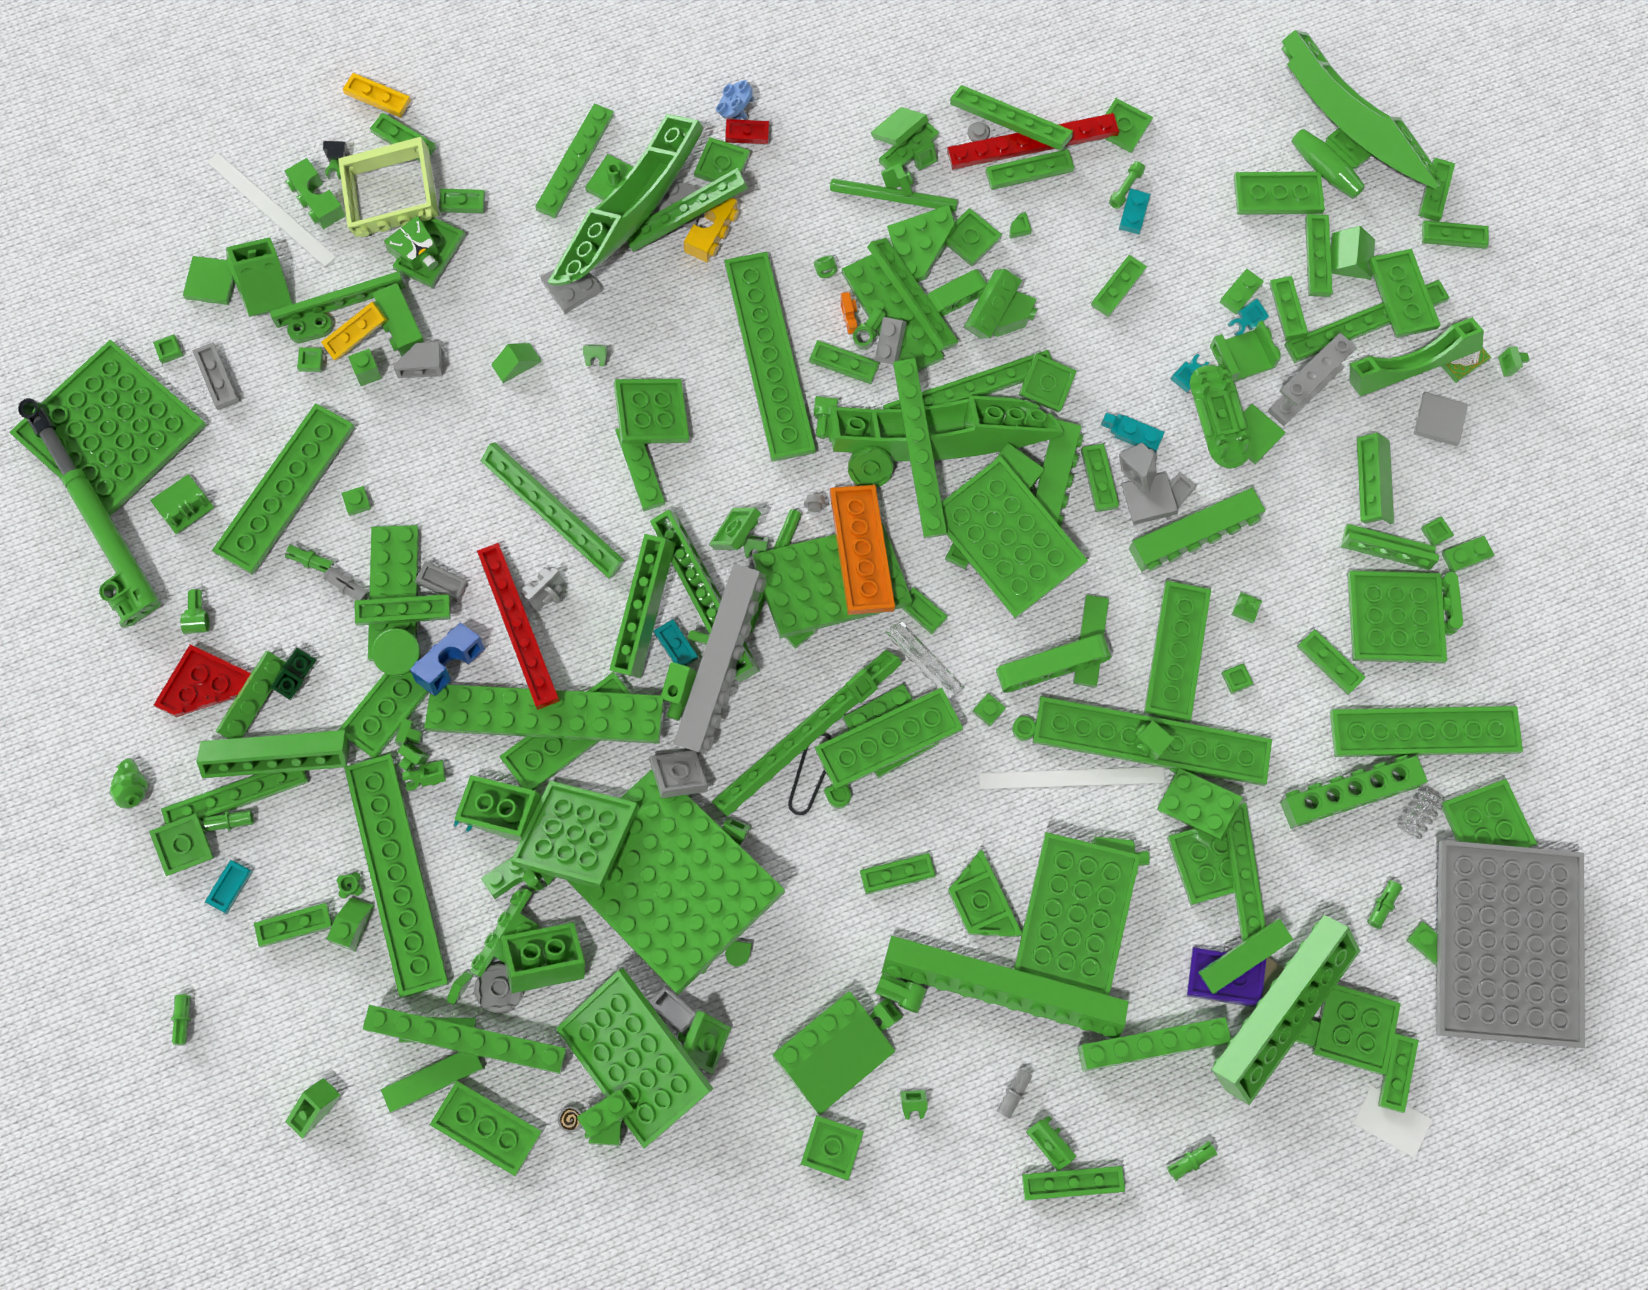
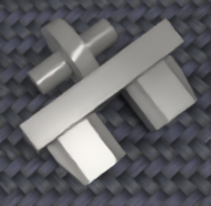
(546, 590)

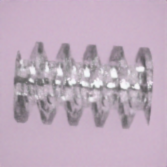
(1419, 811)

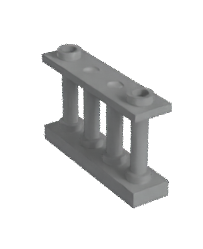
(1311, 379)

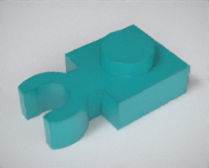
(1250, 316)
(1183, 374)

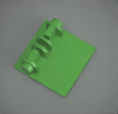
(182, 504)

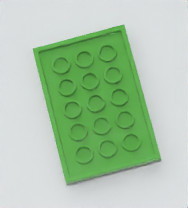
(1009, 537)
(808, 588)
(1077, 913)
(634, 1051)

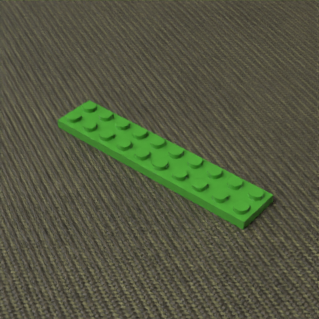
(769, 357)
(575, 717)
(1113, 735)
(396, 876)

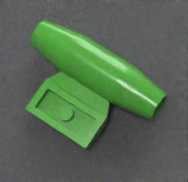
(1334, 159)

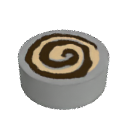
(568, 1119)

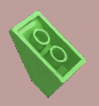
(497, 807)

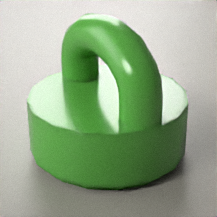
(825, 263)

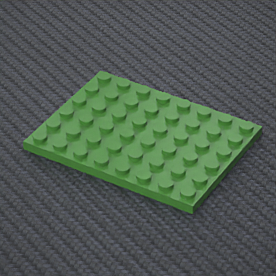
(679, 886)

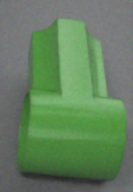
(907, 994)

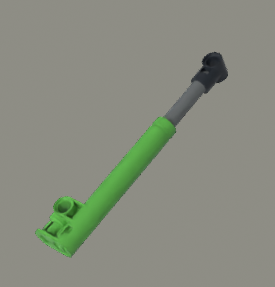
(134, 593)

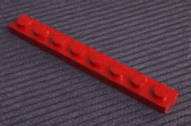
(1018, 144)
(518, 626)

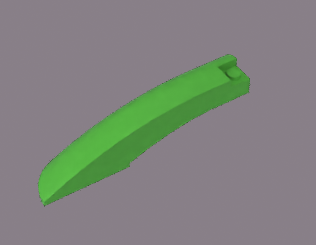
(1364, 123)
(631, 202)
(955, 428)

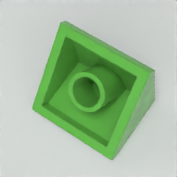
(1351, 252)

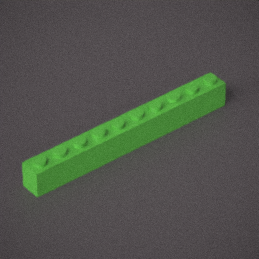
(1005, 987)

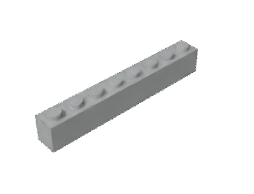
(720, 659)

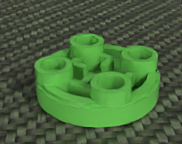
(396, 652)

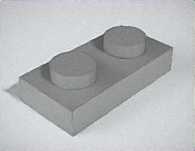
(890, 340)

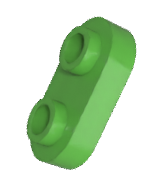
(309, 328)

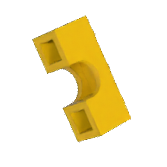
(704, 241)

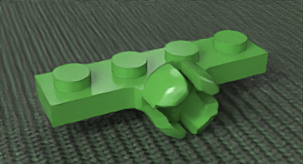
(507, 876)

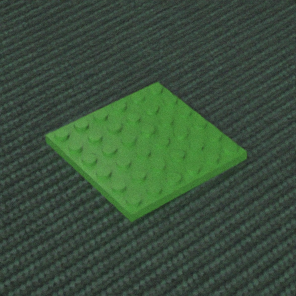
(114, 425)

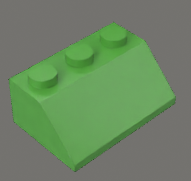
(543, 957)

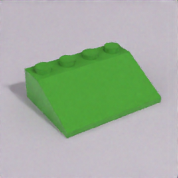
(833, 1053)

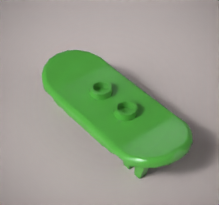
(1221, 416)

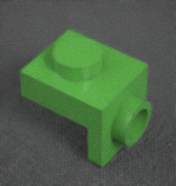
(896, 177)

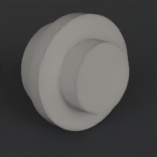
(978, 131)
(815, 502)

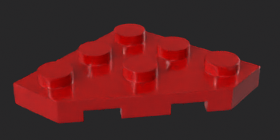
(199, 683)

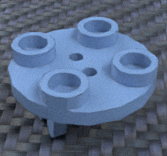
(735, 99)

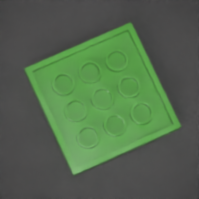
(1397, 617)
(575, 834)

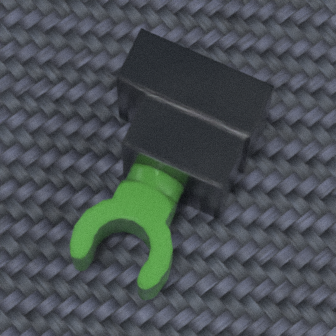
(334, 151)

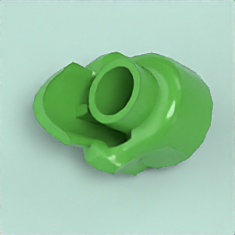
(128, 785)

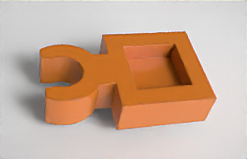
(848, 309)

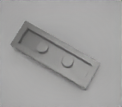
(215, 376)

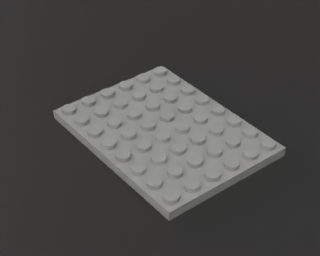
(1511, 944)

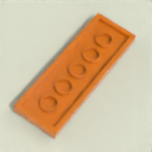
(861, 550)

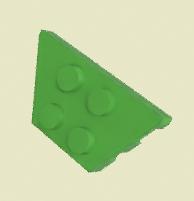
(982, 902)

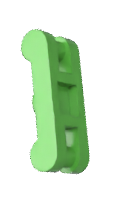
(1452, 603)

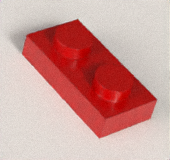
(747, 131)

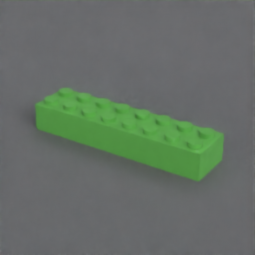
(1286, 1009)

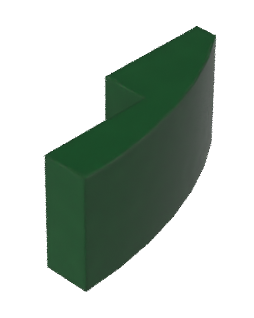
(293, 672)

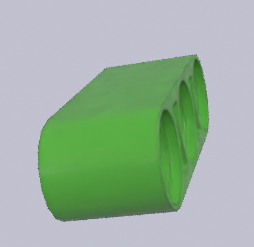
(958, 292)

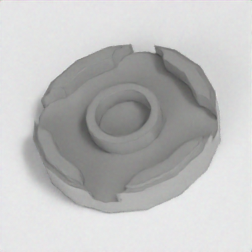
(494, 991)

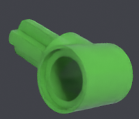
(869, 328)
(822, 413)
(194, 618)

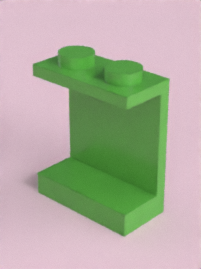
(1246, 353)

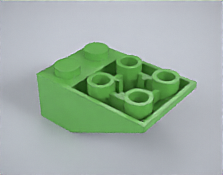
(258, 276)

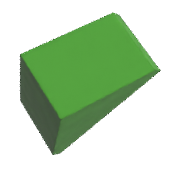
(515, 360)

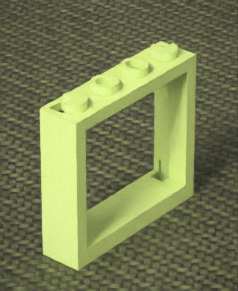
(381, 158)

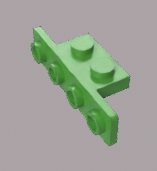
(508, 923)

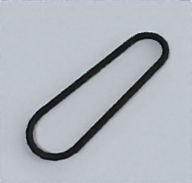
(796, 781)

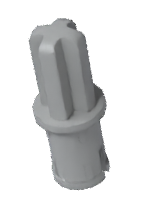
(1014, 1093)

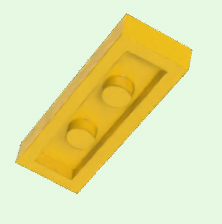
(376, 95)
(354, 331)

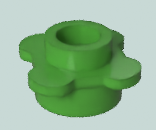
(344, 880)

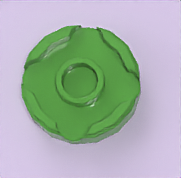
(870, 466)

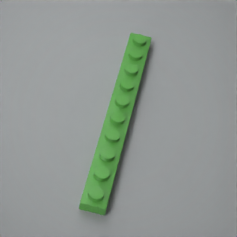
(800, 738)

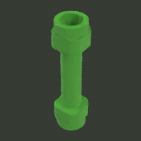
(1135, 171)

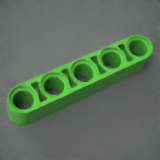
(1053, 663)

